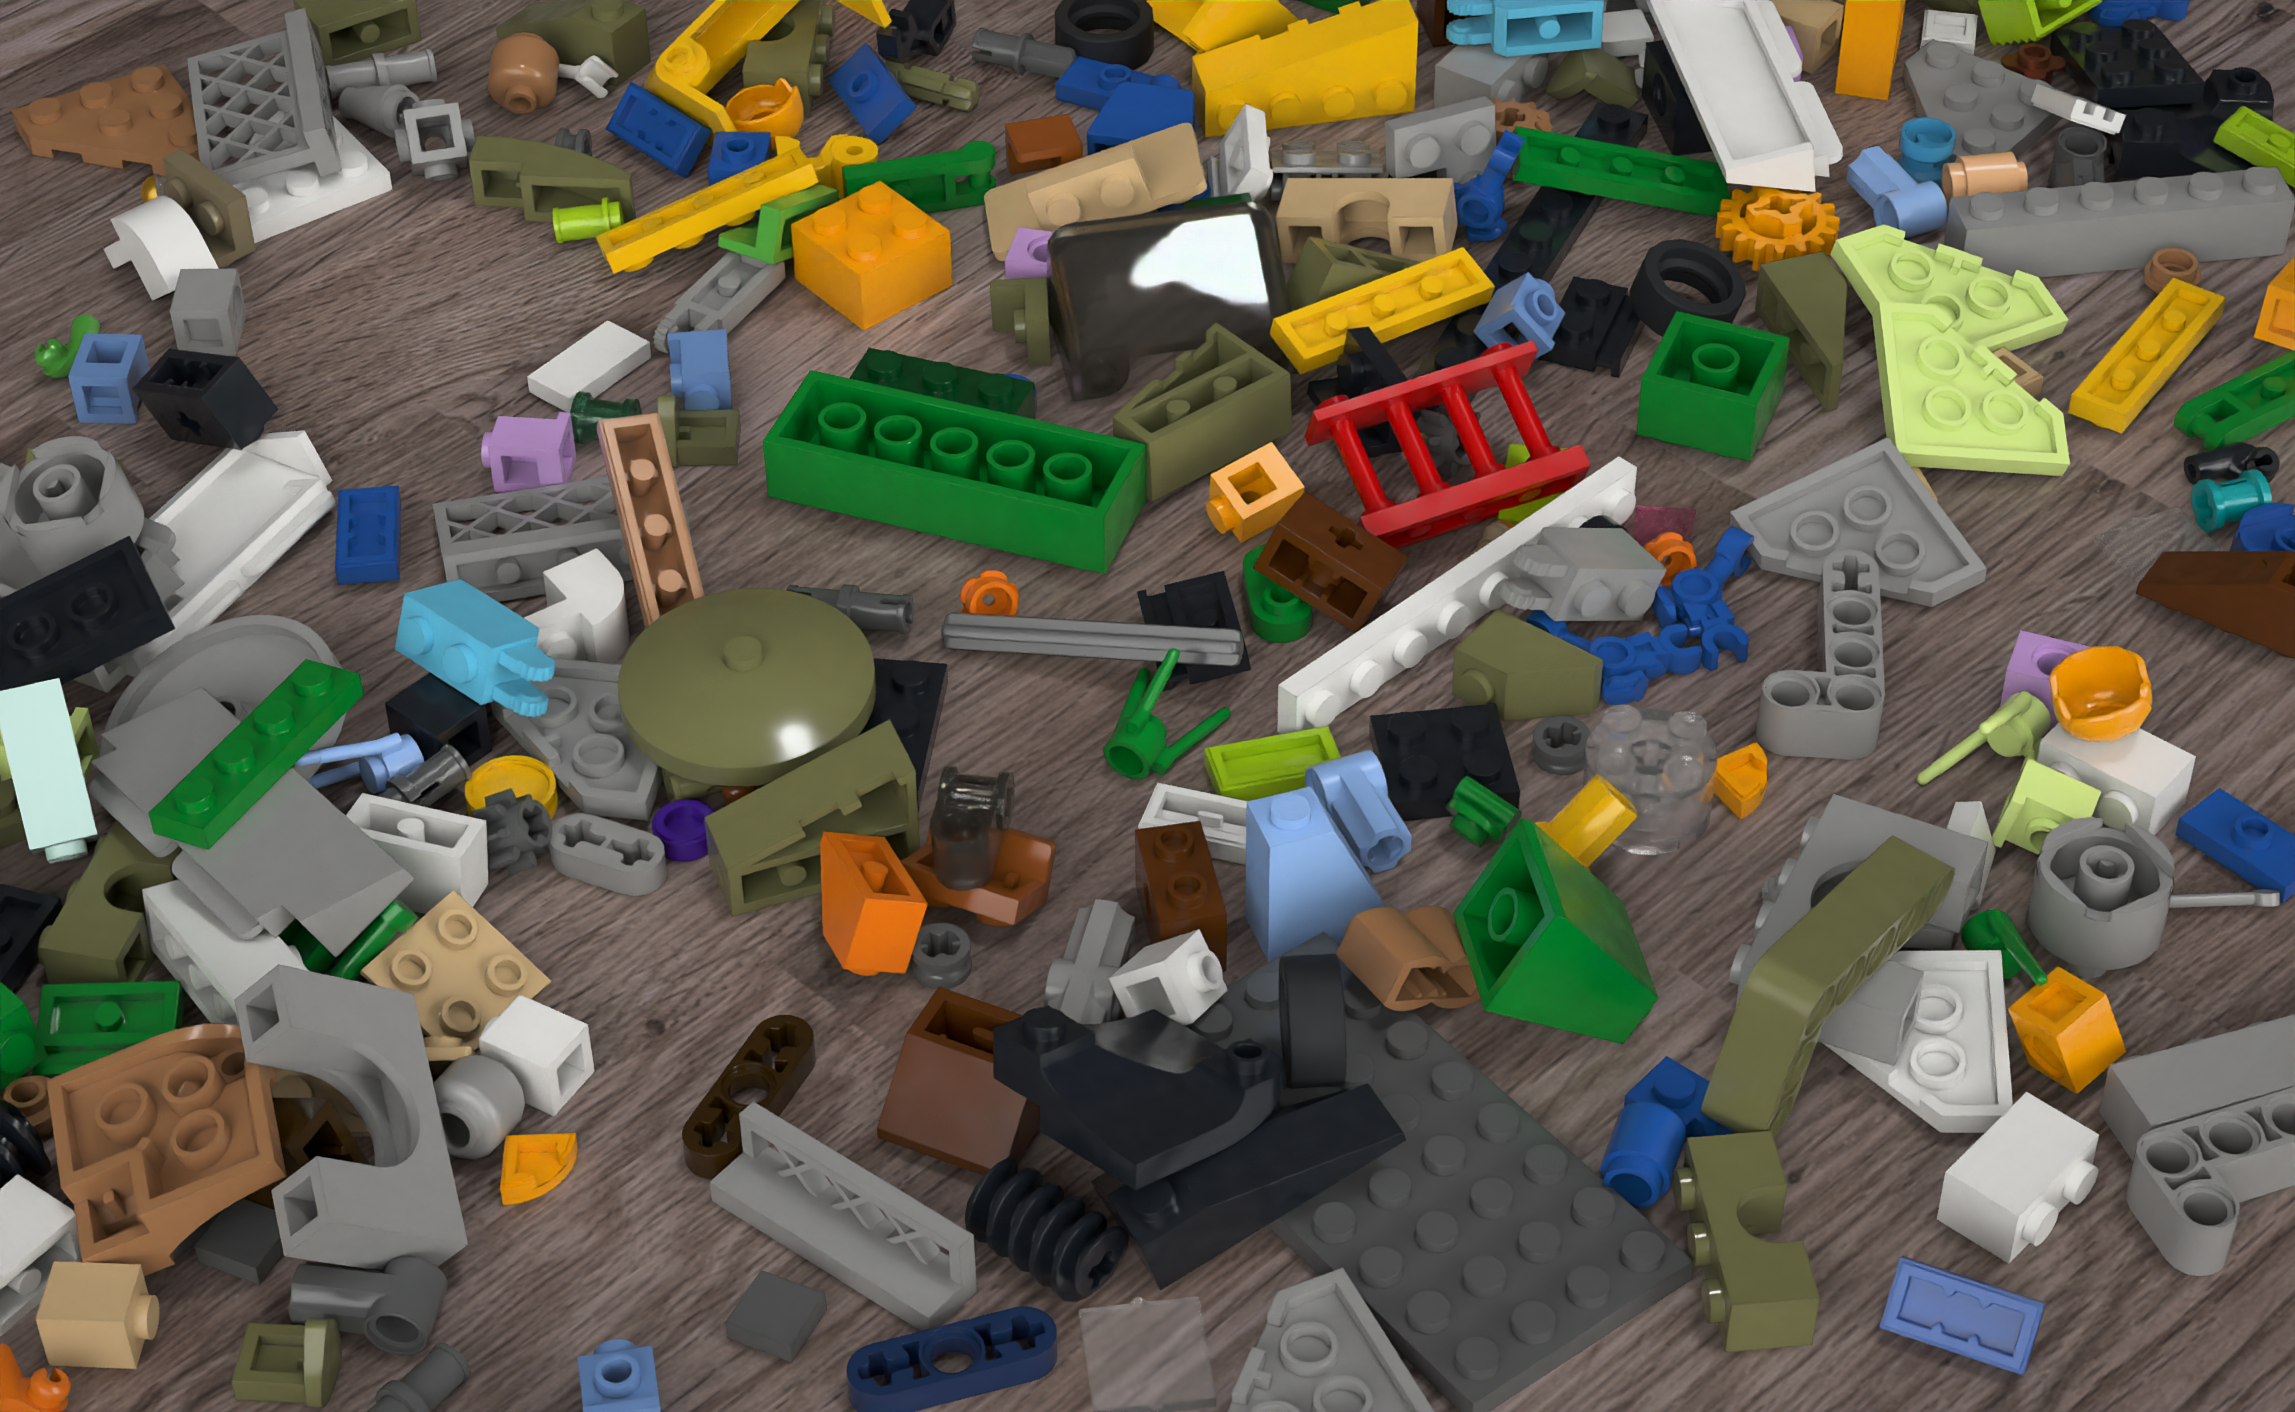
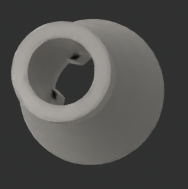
(377, 106)

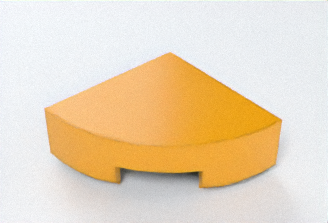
(1742, 779)
(535, 1165)

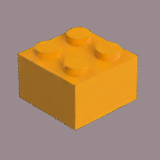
(872, 255)

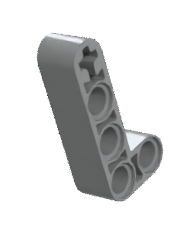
(1841, 704)
(2199, 1170)

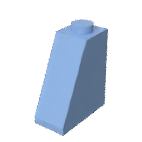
(1300, 873)

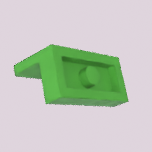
(771, 235)

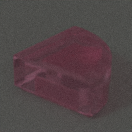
(1654, 520)

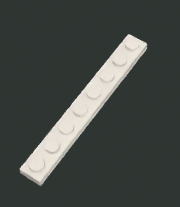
(1441, 608)

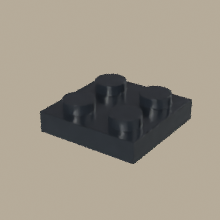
(1434, 750)

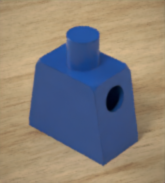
(1140, 110)

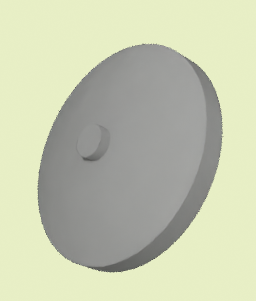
(235, 663)

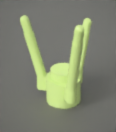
(2010, 731)

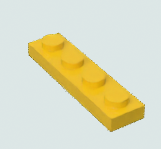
(689, 218)
(1387, 305)
(2146, 355)

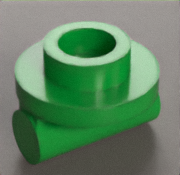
(1480, 813)

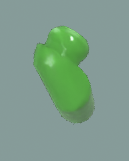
(58, 359)

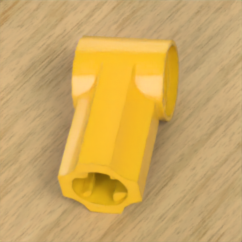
(1591, 820)

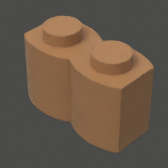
(1409, 957)

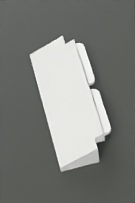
(1743, 90)
(229, 532)

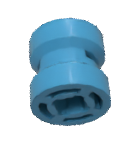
(1925, 148)

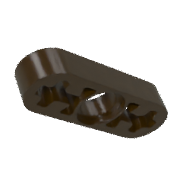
(748, 1069)

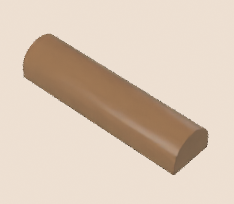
(649, 513)

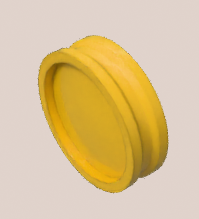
(518, 772)

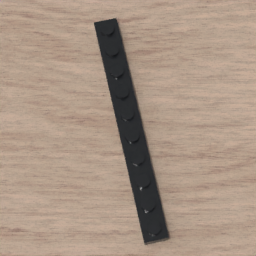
(1536, 241)

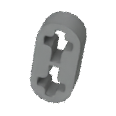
(608, 854)

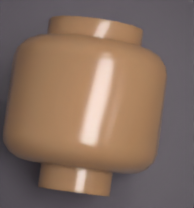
(523, 71)

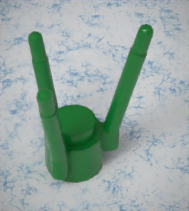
(1140, 737)
(1997, 932)

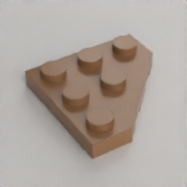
(114, 121)

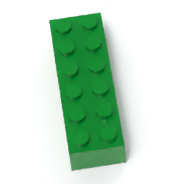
(956, 471)

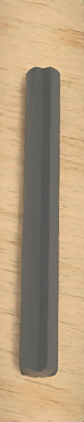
(1092, 639)

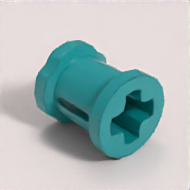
(2228, 500)

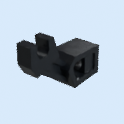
(917, 30)

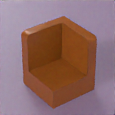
(1041, 143)

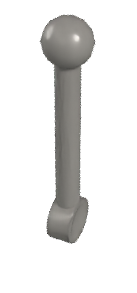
(2259, 898)

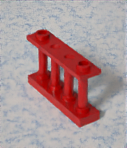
(1438, 505)

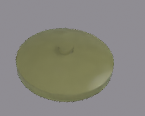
(746, 685)

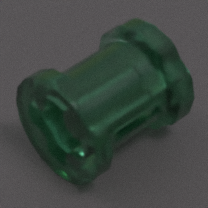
(587, 411)

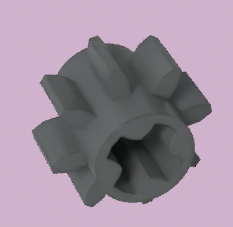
(1443, 440)
(515, 830)

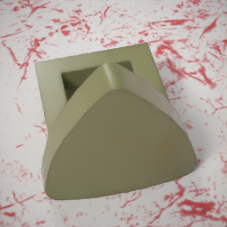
(1597, 74)
(699, 435)
(289, 1362)

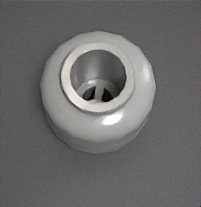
(478, 1105)

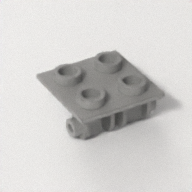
(1301, 160)

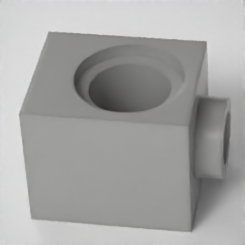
(208, 311)

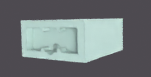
(47, 771)

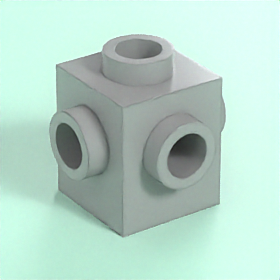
(440, 120)

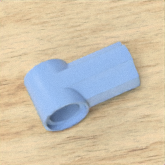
(1895, 195)
(1358, 803)

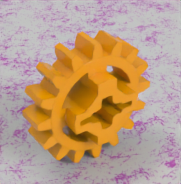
(1775, 225)

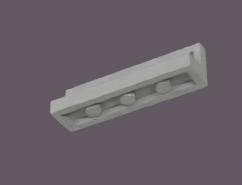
(843, 1224)

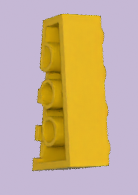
(1314, 71)

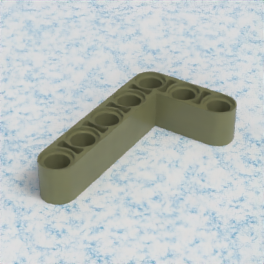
(1812, 976)

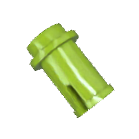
(586, 220)

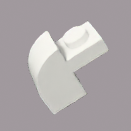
(159, 243)
(584, 611)

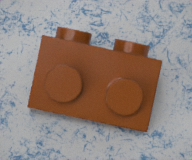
(1010, 895)

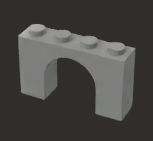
(1886, 1006)
(375, 1054)

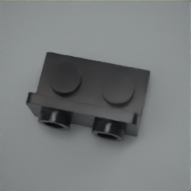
(1361, 370)

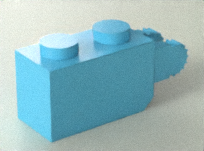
(1527, 25)
(475, 646)

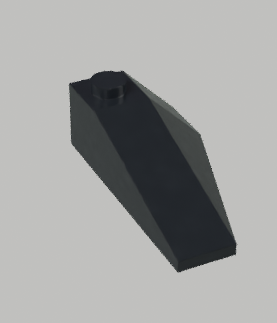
(1252, 1183)

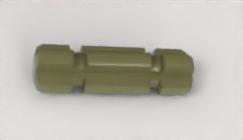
(936, 86)

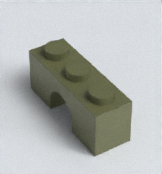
(794, 51)
(100, 926)
(1752, 1287)

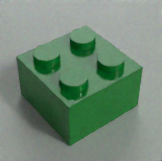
(1712, 386)

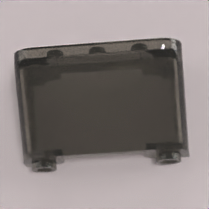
(1158, 288)

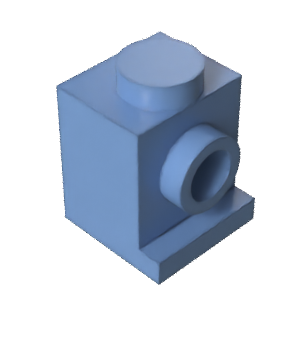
(1529, 306)
(701, 369)
(104, 377)
(619, 1378)

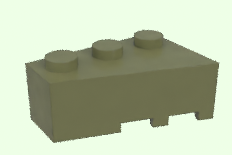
(1206, 411)
(769, 840)

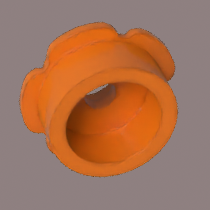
(1679, 554)
(990, 582)

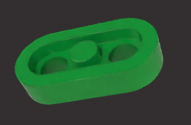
(1273, 610)

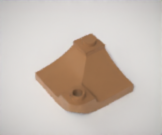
(162, 1141)

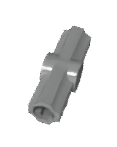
(1094, 952)

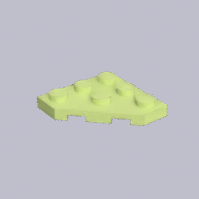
(1982, 302)
(1958, 401)

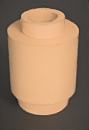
(1983, 173)

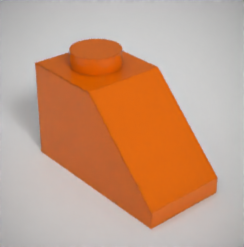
(868, 904)

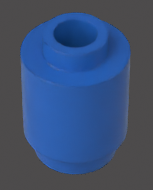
(1643, 1153)

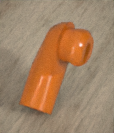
(33, 1393)

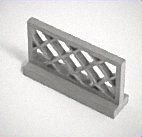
(301, 95)
(514, 562)

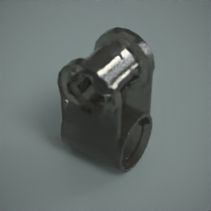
(969, 826)

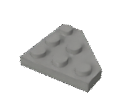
(1978, 99)
(1868, 506)
(587, 741)
(1324, 1356)

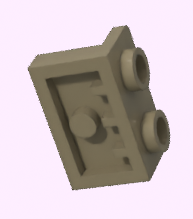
(212, 205)

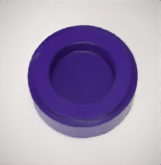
(682, 829)

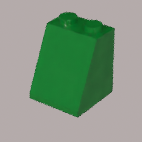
(1553, 942)

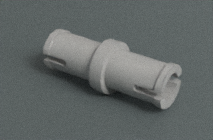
(381, 71)

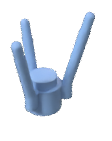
(378, 761)

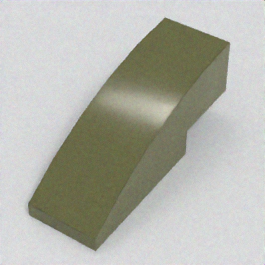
(544, 177)

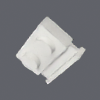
(1243, 158)

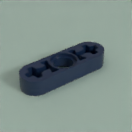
(934, 1387)

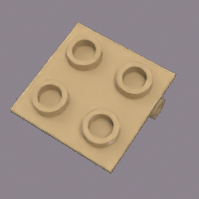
(456, 970)

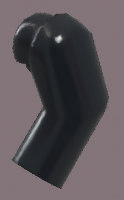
(2230, 462)

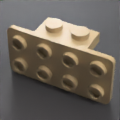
(1104, 185)

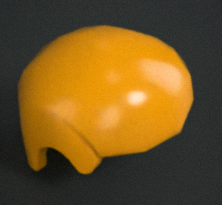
(768, 110)
(2101, 693)

